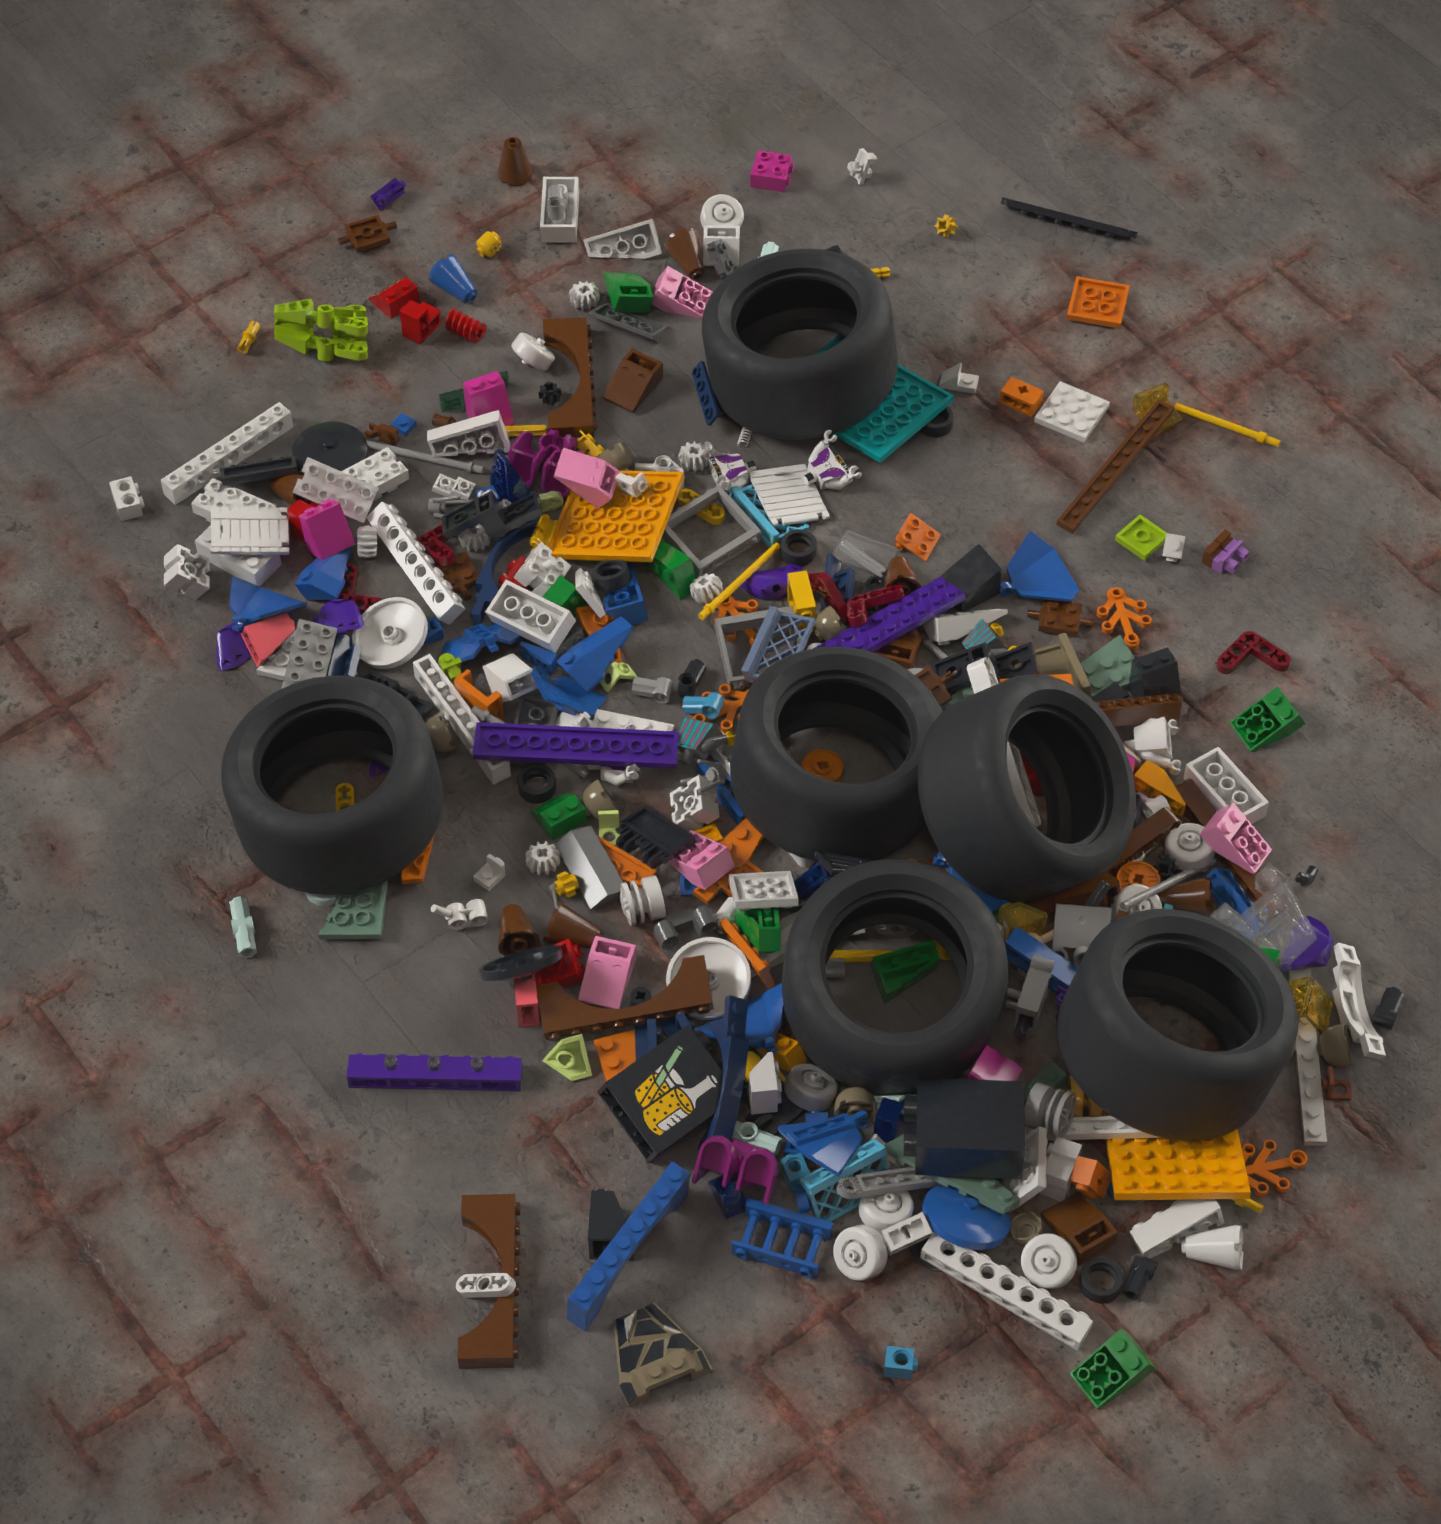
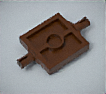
(367, 233)
(460, 574)
(1060, 617)
(936, 684)

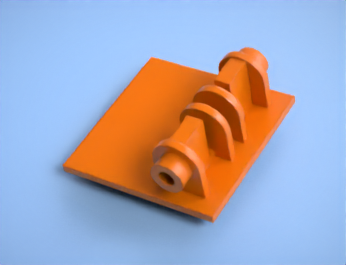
(916, 537)

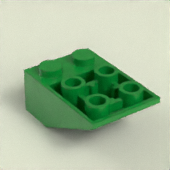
(628, 292)
(1267, 721)
(1112, 1369)

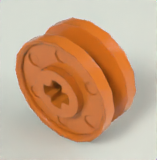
(824, 764)
(1138, 873)

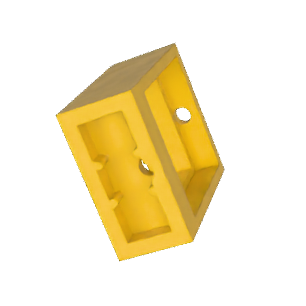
(801, 596)

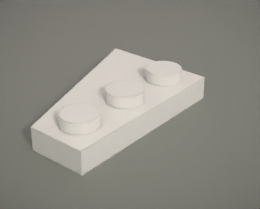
(588, 591)
(277, 662)

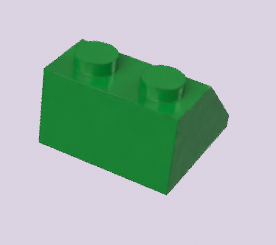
(560, 815)

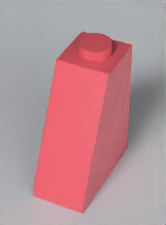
(267, 636)
(527, 1002)

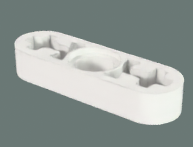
(493, 1290)

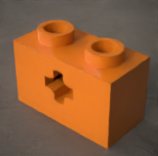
(1021, 397)
(1090, 1178)

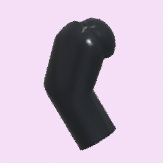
(1307, 878)

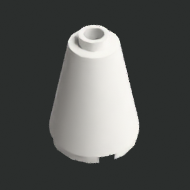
(1216, 1247)

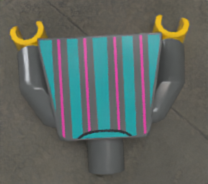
(987, 633)
(700, 738)

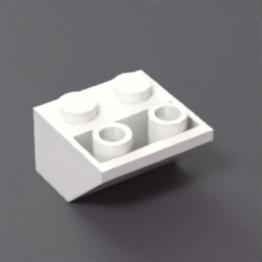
(730, 236)
(509, 677)
(765, 1086)

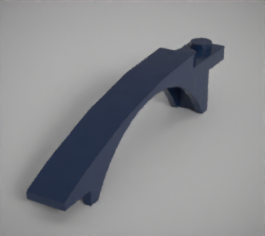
(485, 584)
(734, 1049)

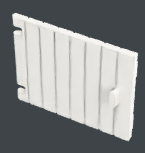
(787, 496)
(249, 531)

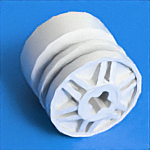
(642, 900)

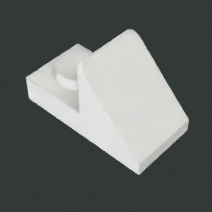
(955, 380)

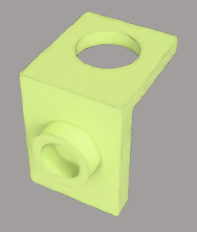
(617, 671)
(608, 823)

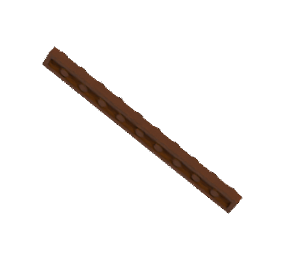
(1115, 466)

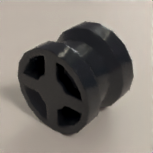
(639, 992)

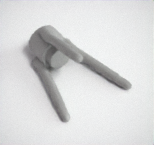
(438, 505)
(715, 773)

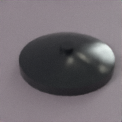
(331, 444)
(521, 964)

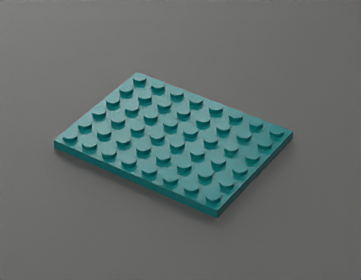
(901, 414)

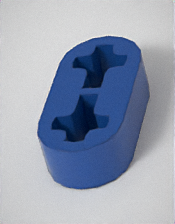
(802, 1199)

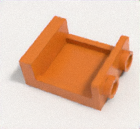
(474, 697)

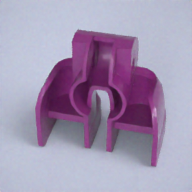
(528, 461)
(754, 1162)

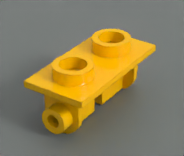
(586, 443)
(544, 531)

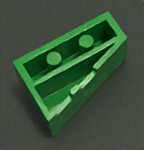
(673, 569)
(565, 595)
(760, 927)
(903, 968)

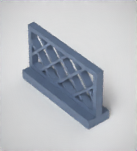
(764, 638)

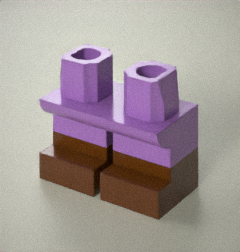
(1222, 553)

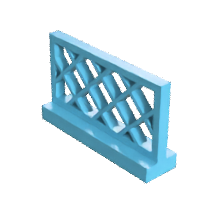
(768, 533)
(825, 1180)

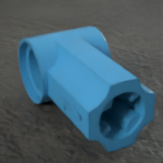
(708, 706)

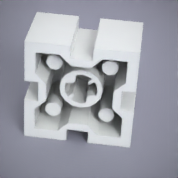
(541, 569)
(186, 572)
(692, 807)
(1060, 1163)

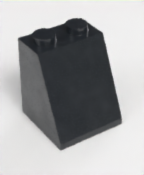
(975, 576)
(1154, 674)
(604, 1221)

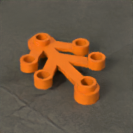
(1117, 597)
(729, 606)
(729, 707)
(1261, 1167)

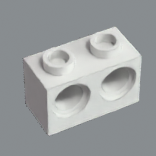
(126, 498)
(906, 1233)

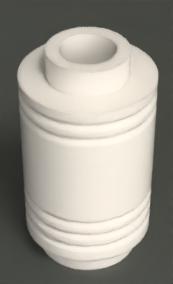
(726, 911)

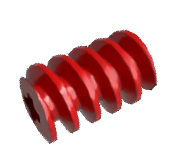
(465, 326)

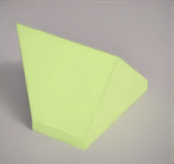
(570, 1058)

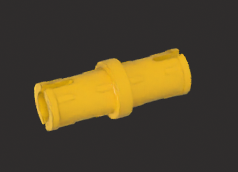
(248, 337)

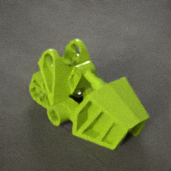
(348, 327)

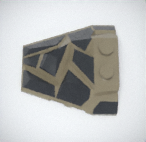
(653, 1352)

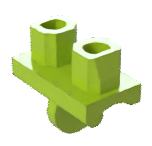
(450, 666)

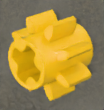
(946, 225)
(566, 884)

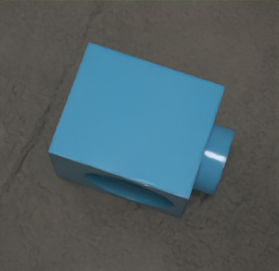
(793, 1161)
(896, 1354)

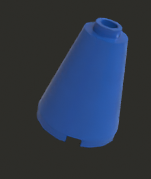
(453, 279)

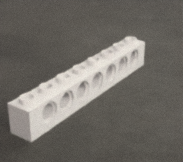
(227, 452)
(416, 563)
(456, 711)
(1010, 1299)

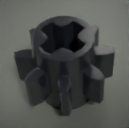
(549, 393)
(1160, 867)

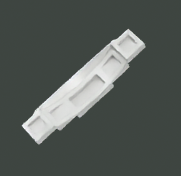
(1351, 1002)

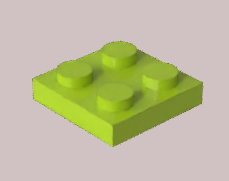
(1141, 537)

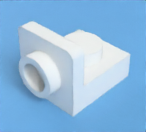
(631, 485)
(1173, 547)
(490, 873)

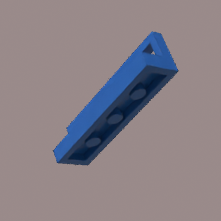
(724, 796)
(1228, 890)

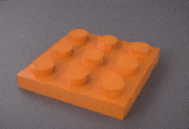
(1098, 302)

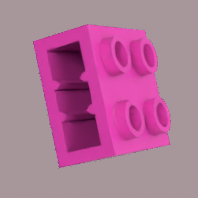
(771, 171)

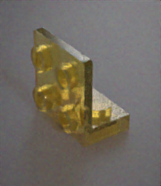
(1146, 399)
(1312, 1002)

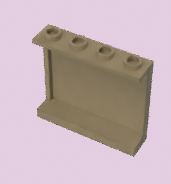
(1062, 660)

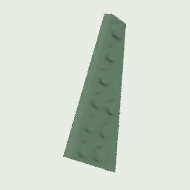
(1109, 665)
(357, 915)
(987, 1190)

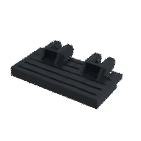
(258, 470)
(653, 834)
(786, 1110)

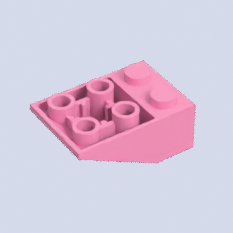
(680, 294)
(587, 476)
(1236, 838)
(703, 861)
(607, 972)

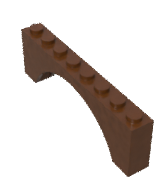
(571, 339)
(567, 1016)
(493, 1339)

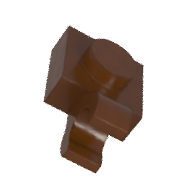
(385, 433)

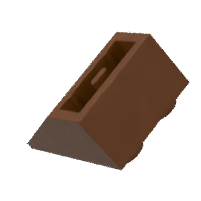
(633, 380)
(904, 649)
(1080, 893)
(1081, 1226)

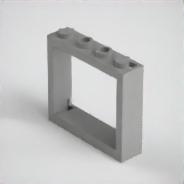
(728, 551)
(738, 623)

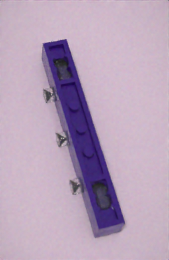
(435, 1072)

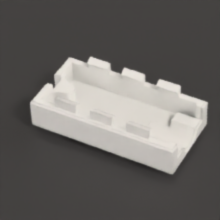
(380, 471)
(325, 483)
(224, 496)

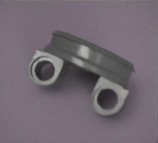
(666, 930)

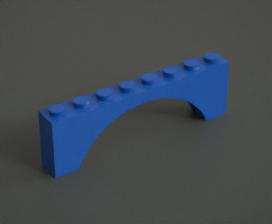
(661, 1200)

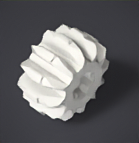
(584, 295)
(692, 457)
(474, 538)
(367, 541)
(706, 588)
(542, 858)

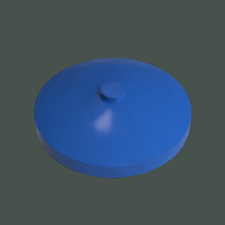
(963, 1219)

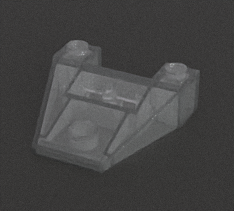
(1274, 919)

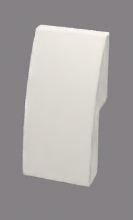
(449, 487)

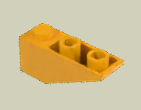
(1154, 781)
(788, 1053)

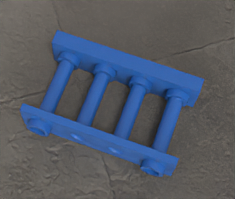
(786, 1218)

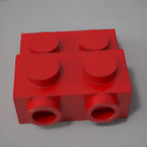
(565, 971)

